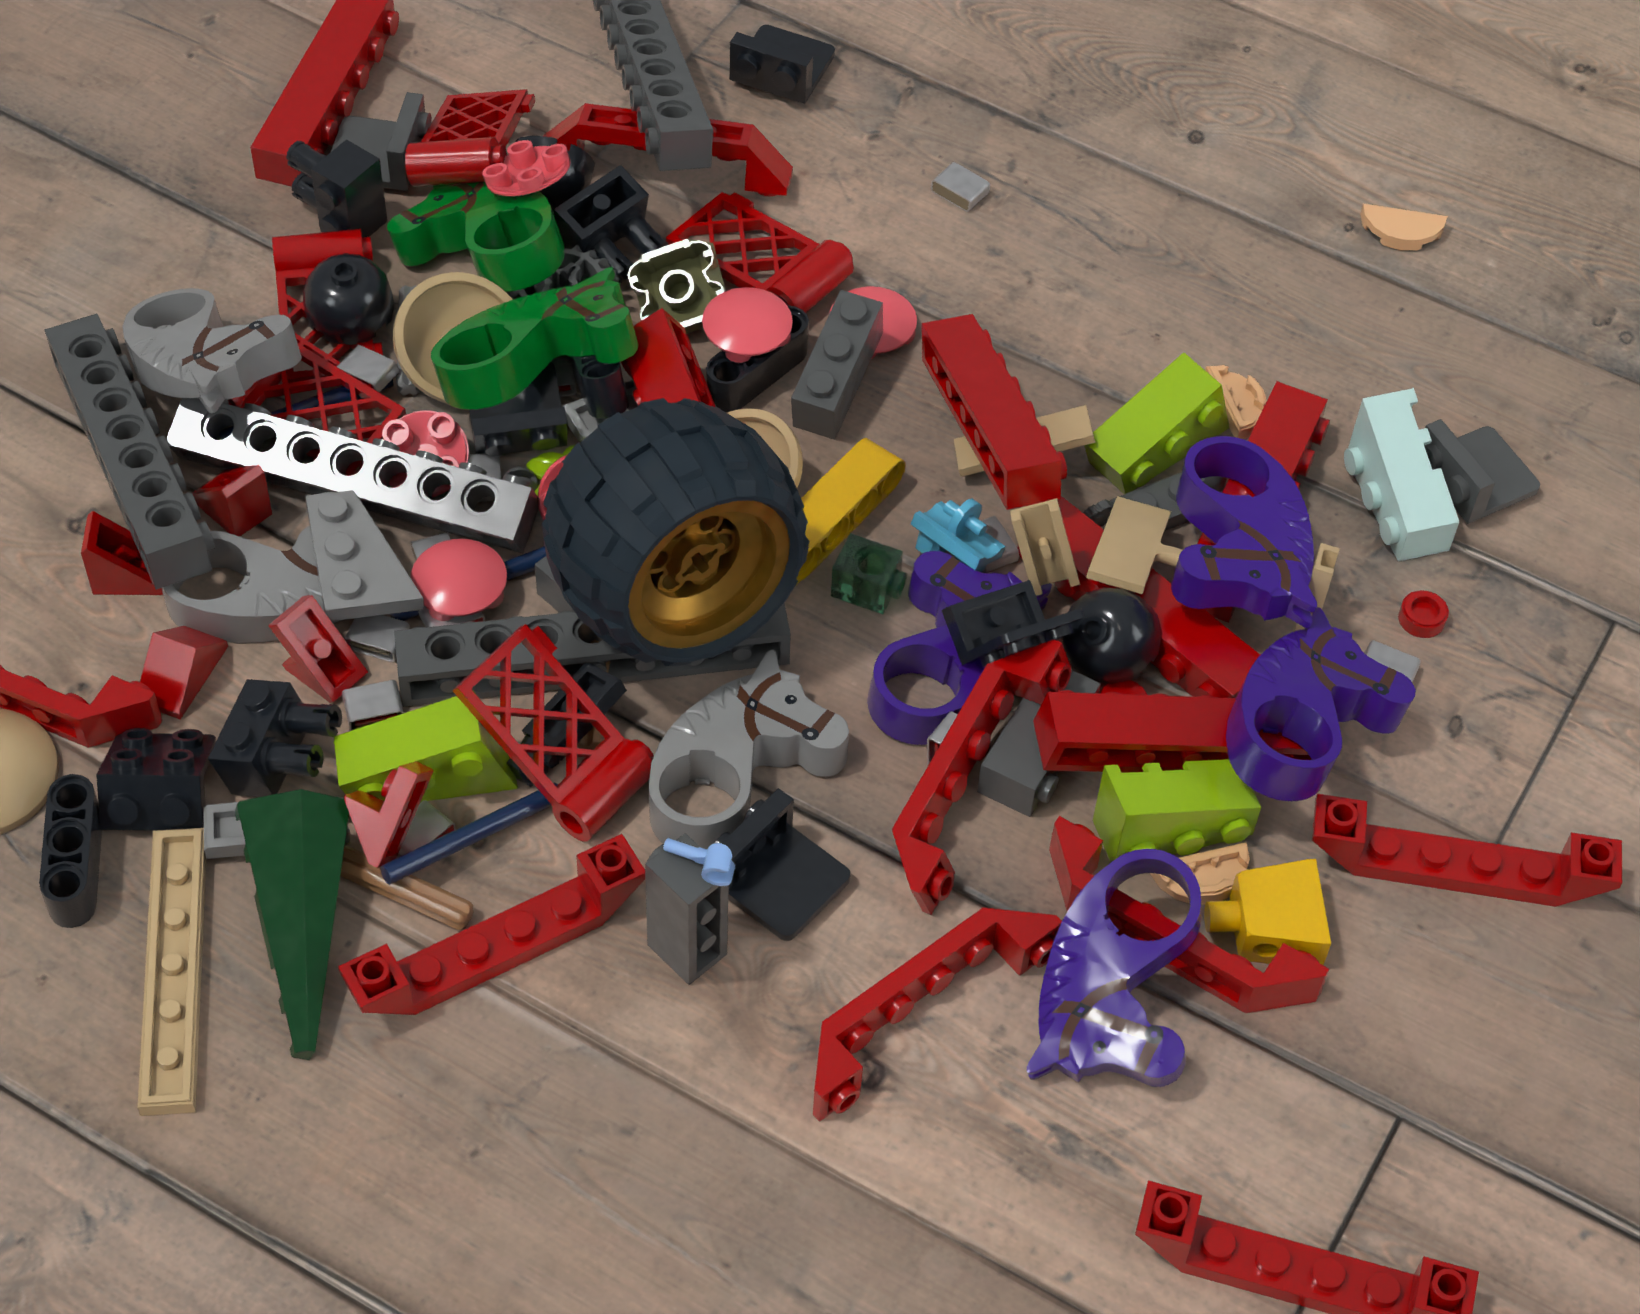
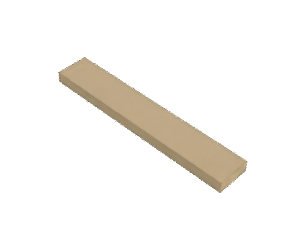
(173, 973)

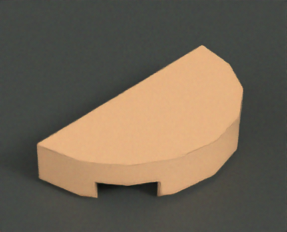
(1401, 227)
(1242, 398)
(1213, 870)

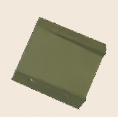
(679, 280)

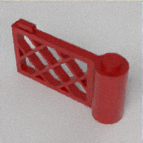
(466, 137)
(294, 261)
(797, 279)
(269, 387)
(606, 774)

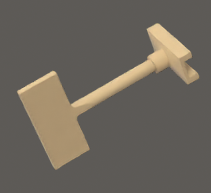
(1041, 525)
(1134, 543)

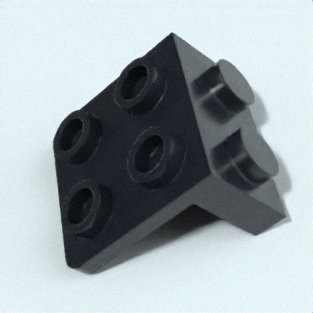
(779, 62)
(525, 422)
(1003, 624)
(154, 780)
(778, 870)

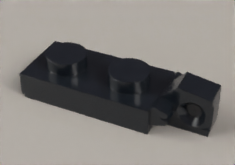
(601, 689)

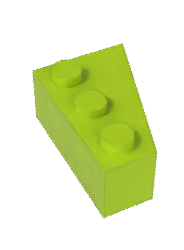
(1159, 425)
(437, 736)
(1173, 808)

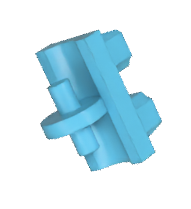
(958, 532)

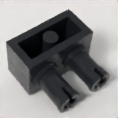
(341, 186)
(605, 213)
(266, 735)

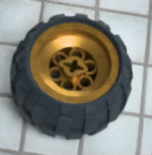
(674, 531)

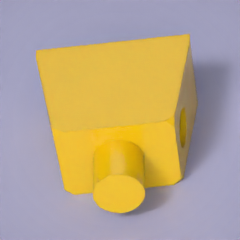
(1272, 909)

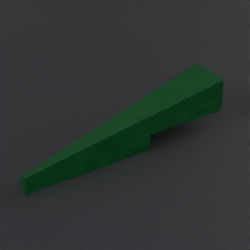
(296, 864)

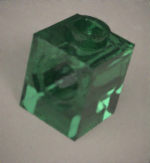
(868, 574)

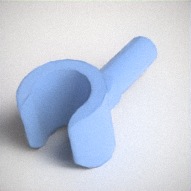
(716, 860)

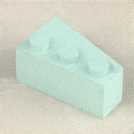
(1398, 479)

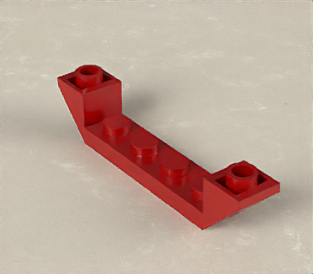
(766, 168)
(1022, 674)
(114, 710)
(1582, 870)
(1016, 936)
(500, 943)
(1288, 980)
(1293, 1269)

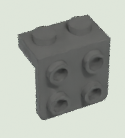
(389, 138)
(1479, 470)

